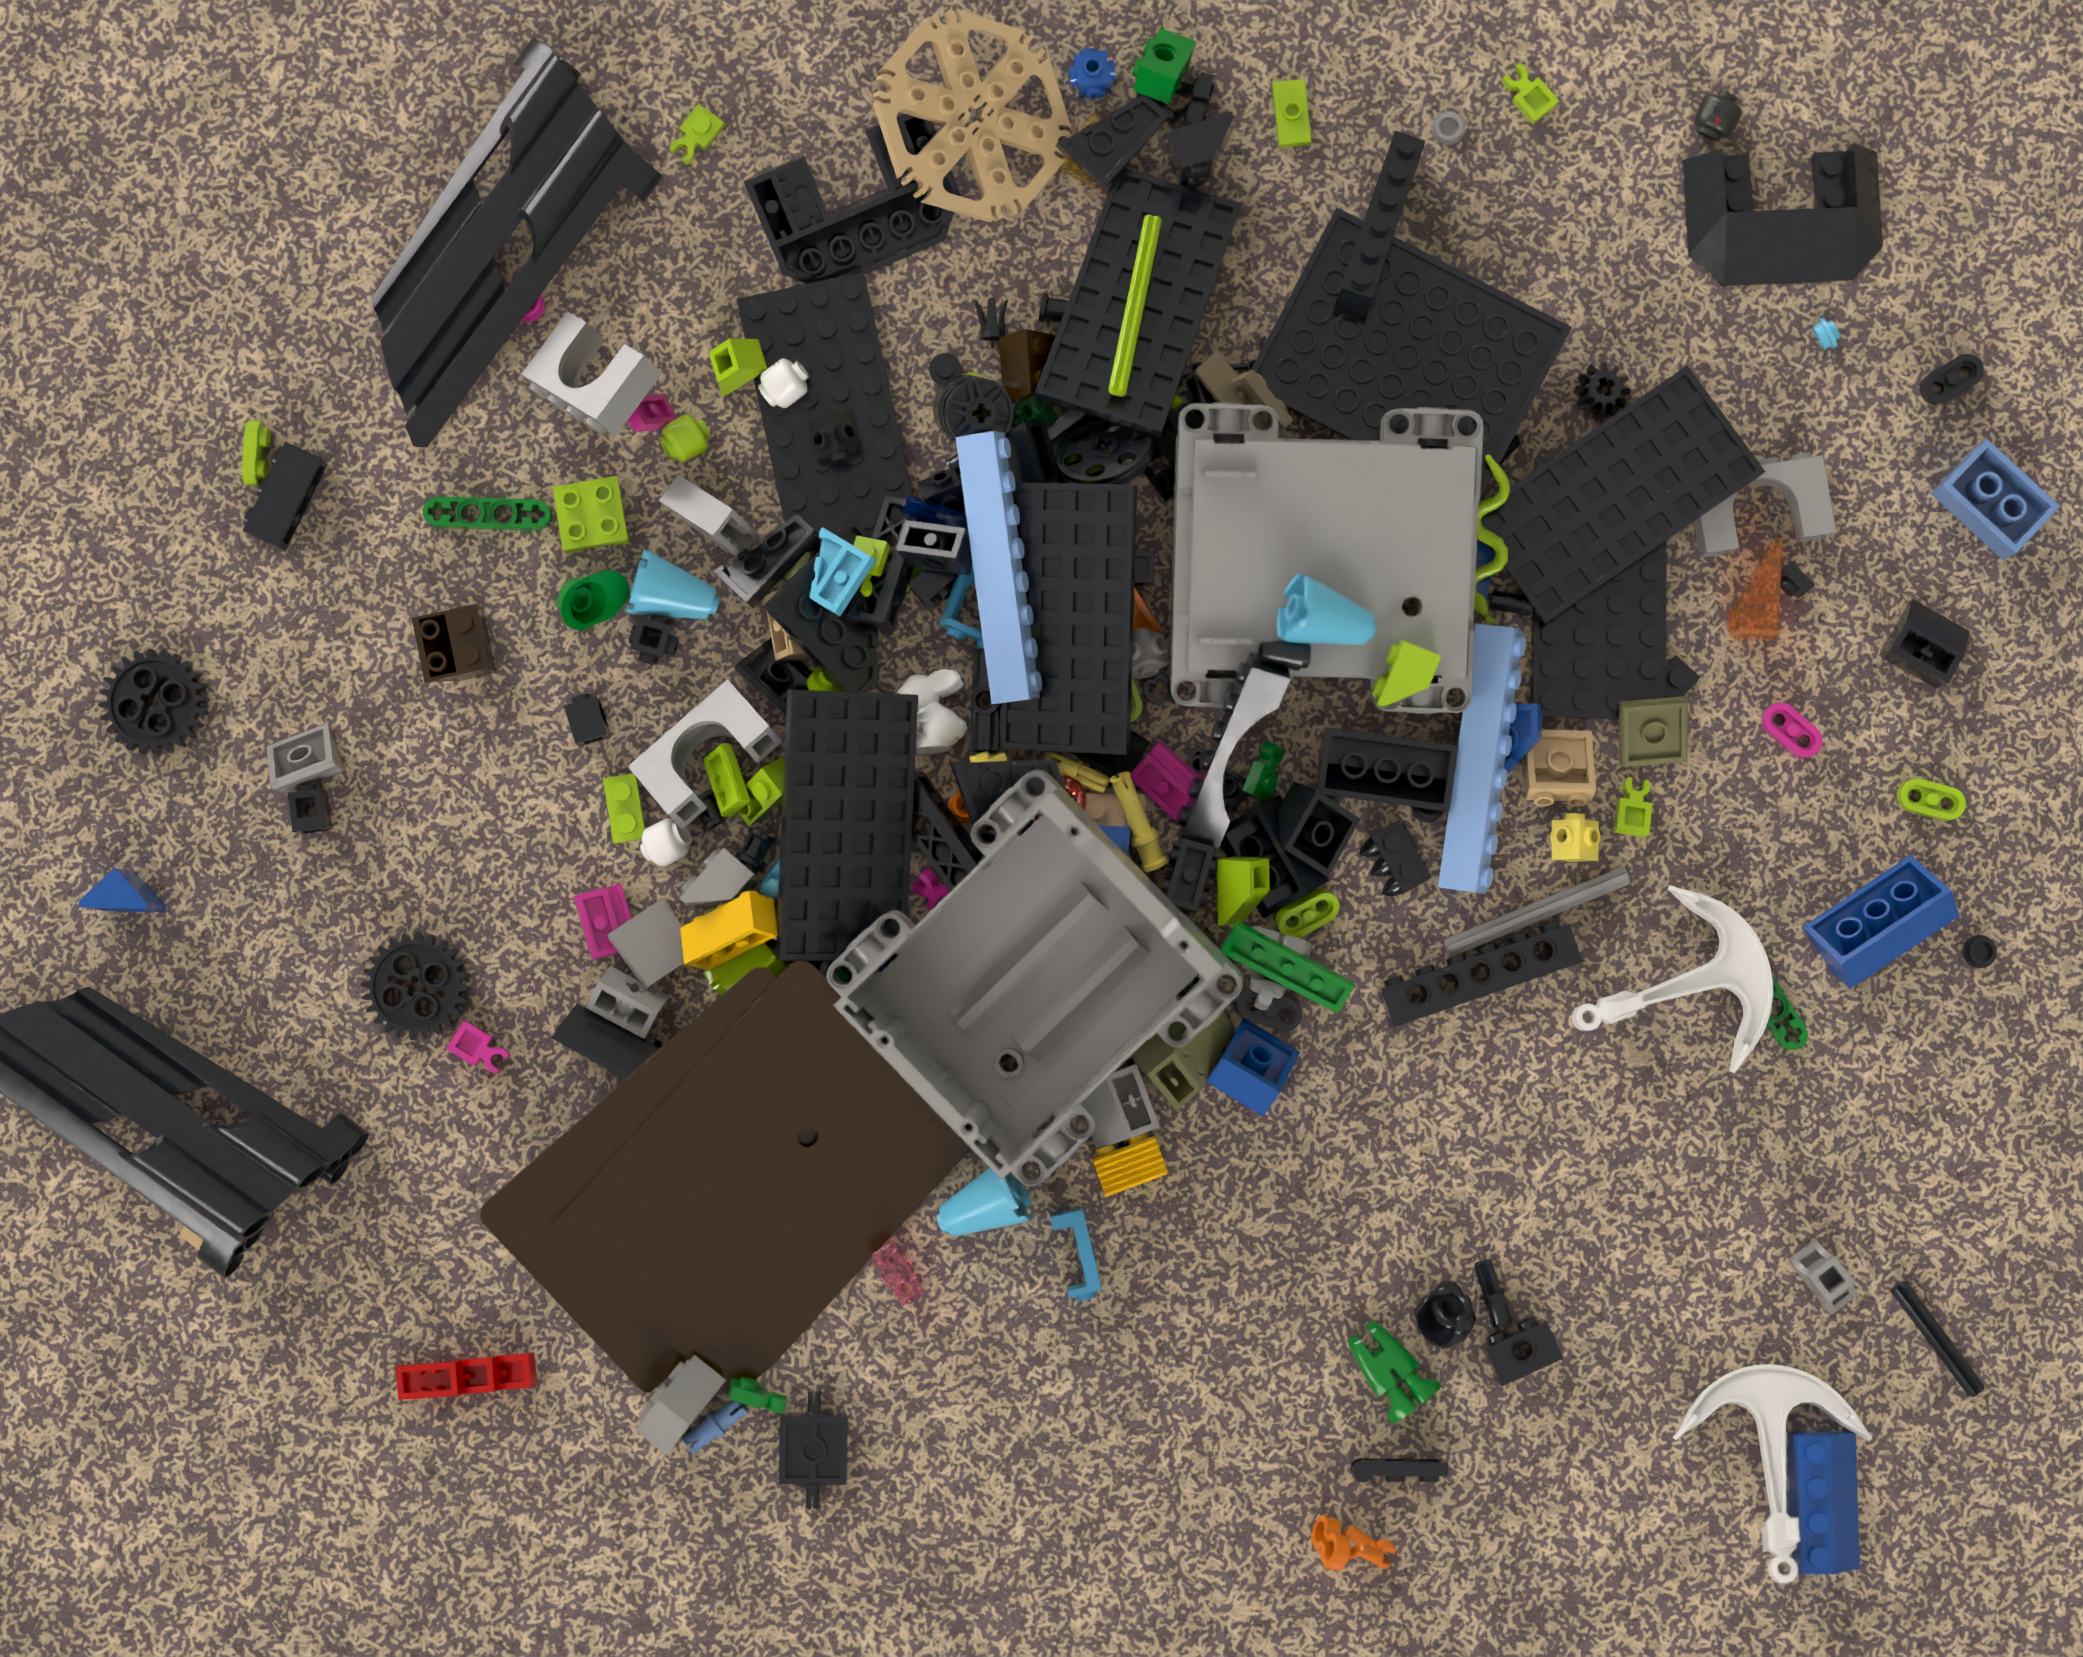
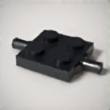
(813, 1449)

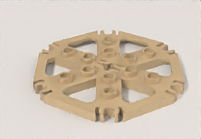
(947, 104)

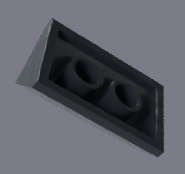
(772, 676)

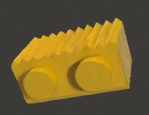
(1129, 1164)

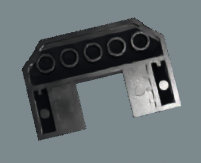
(825, 244)
(1783, 245)

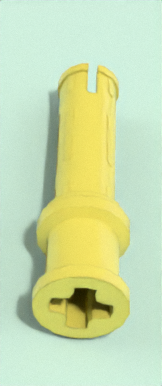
(1143, 835)

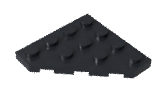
(836, 644)

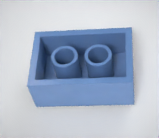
(1995, 499)

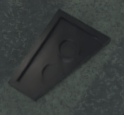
(1113, 142)
(763, 567)
(987, 781)

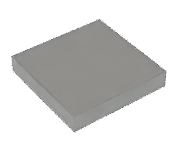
(650, 943)

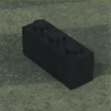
(284, 496)

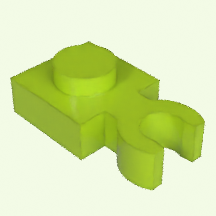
(1532, 98)
(699, 130)
(877, 550)
(1633, 814)

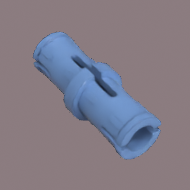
(714, 1425)

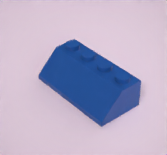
(1881, 921)
(1824, 1500)

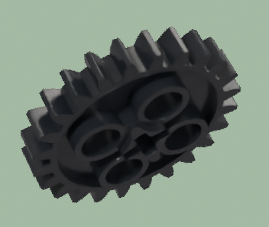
(128, 689)
(424, 958)

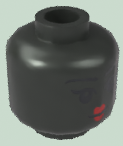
(1717, 115)

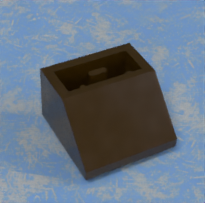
(1023, 362)
(454, 644)

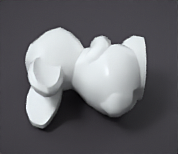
(936, 724)

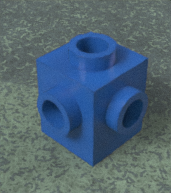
(1092, 84)

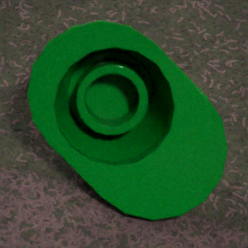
(592, 599)

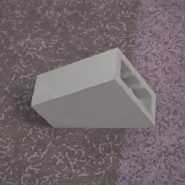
(709, 516)

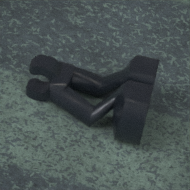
(1200, 95)

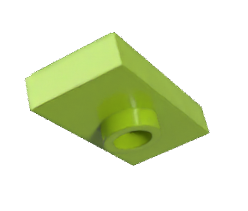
(1291, 113)
(726, 780)

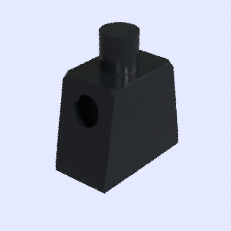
(1032, 454)

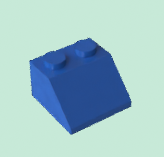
(1253, 1067)

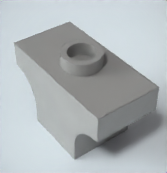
(1824, 1276)

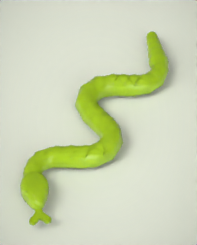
(1490, 538)

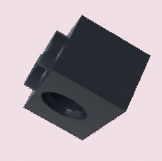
(935, 547)
(1541, 1350)

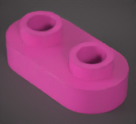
(1793, 727)

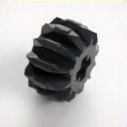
(1591, 381)

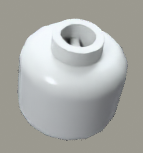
(783, 383)
(665, 842)

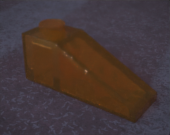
(1758, 605)

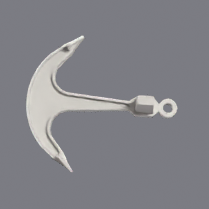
(1737, 966)
(1769, 1396)

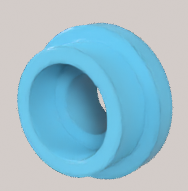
(1826, 333)

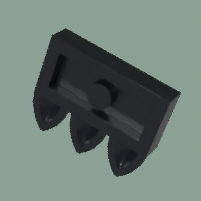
(1397, 859)

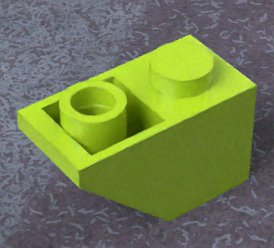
(736, 363)
(1408, 673)
(764, 791)
(1241, 887)

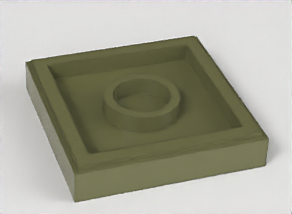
(1653, 731)

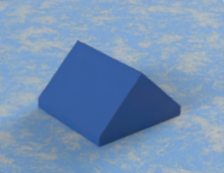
(122, 892)

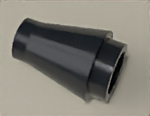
(1285, 654)

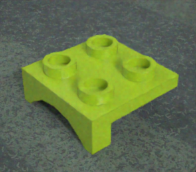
(590, 514)
(730, 972)

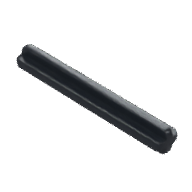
(1937, 1338)

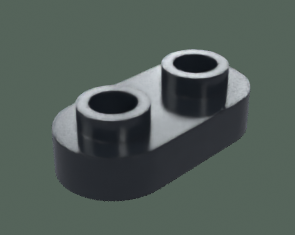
(1950, 379)
(1270, 1016)

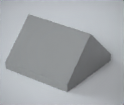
(303, 759)

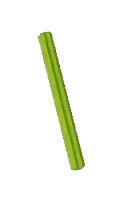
(1135, 305)

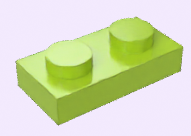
(624, 808)

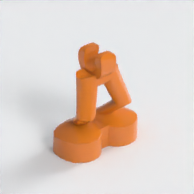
(1336, 1547)

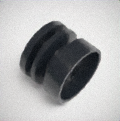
(966, 393)

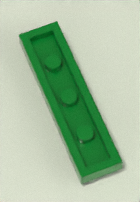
(1287, 967)

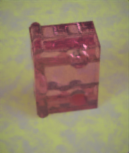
(898, 1273)

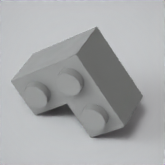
(678, 1405)

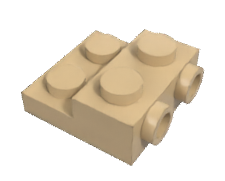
(1561, 768)

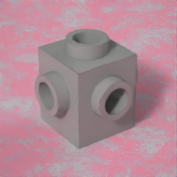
(1148, 653)

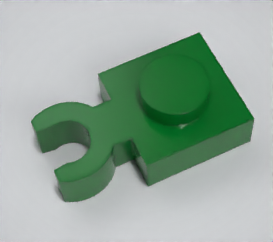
(1262, 775)
(749, 1393)

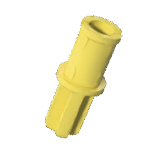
(1086, 776)

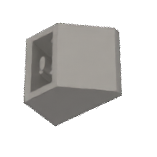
(719, 882)
(1121, 1108)

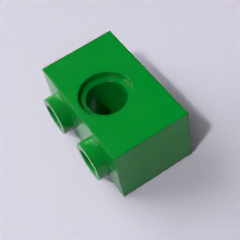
(1163, 65)

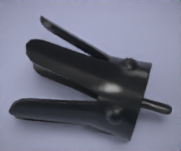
(992, 326)

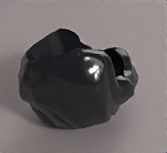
(1445, 1315)

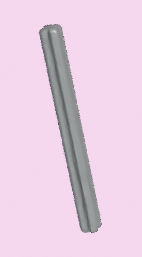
(1536, 911)

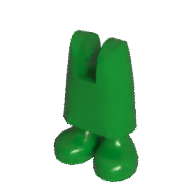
(1387, 1366)

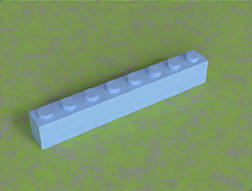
(998, 567)
(1481, 760)

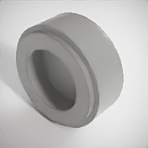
(1448, 128)

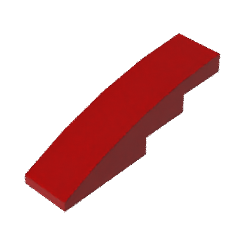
(466, 1376)

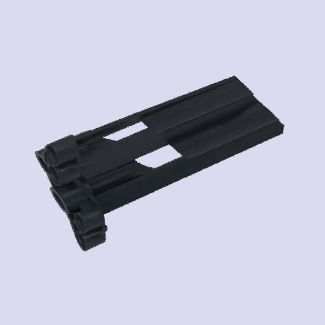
(445, 294)
(95, 1061)

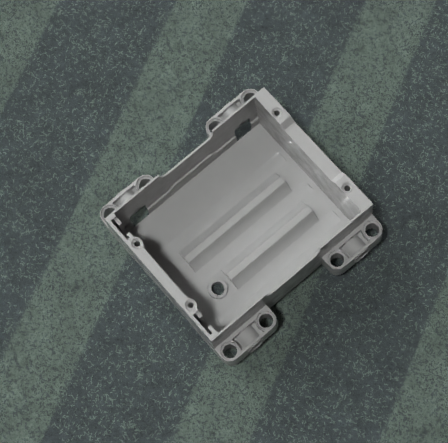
(1348, 513)
(1035, 956)

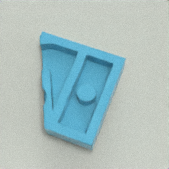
(838, 572)

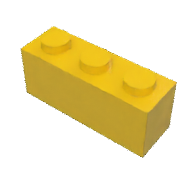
(728, 930)

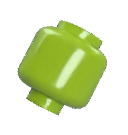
(684, 438)

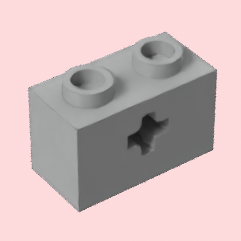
(627, 1002)

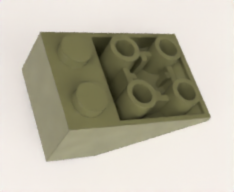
(1185, 1069)

